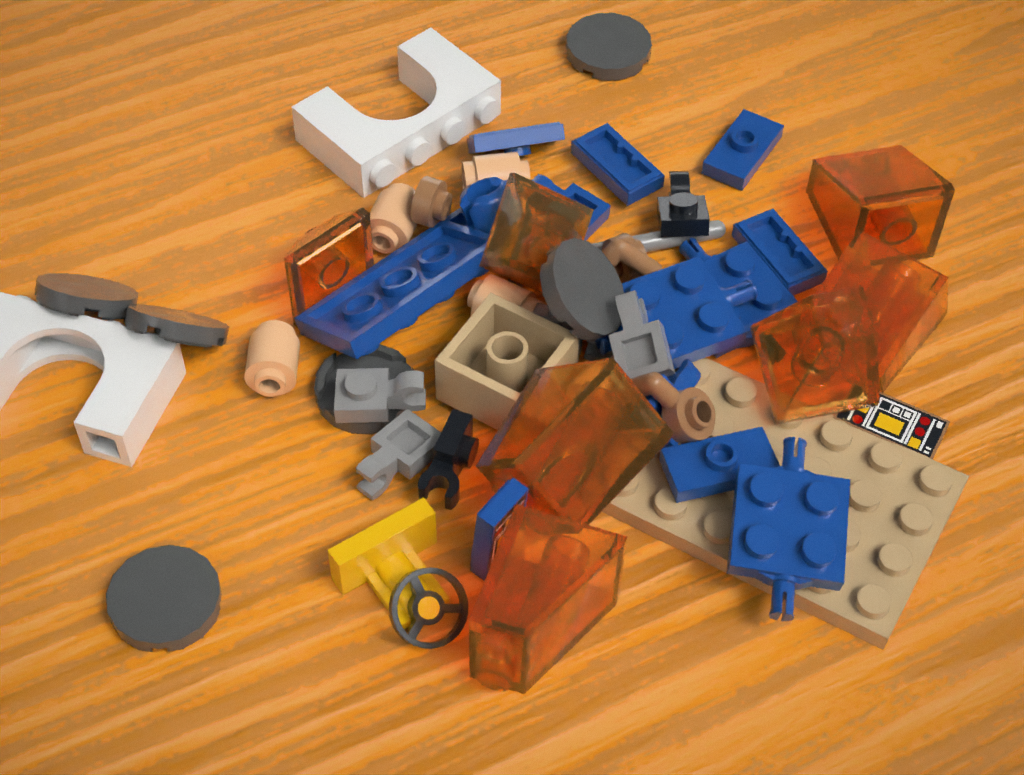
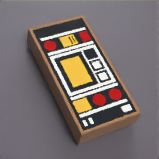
(899, 424)

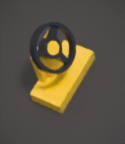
(390, 565)

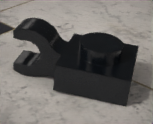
(682, 212)
(451, 453)

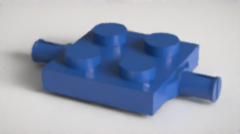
(735, 267)
(692, 308)
(789, 528)

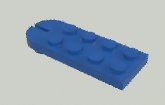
(409, 279)

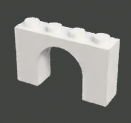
(376, 151)
(135, 382)

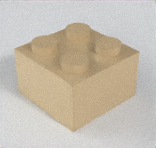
(496, 356)

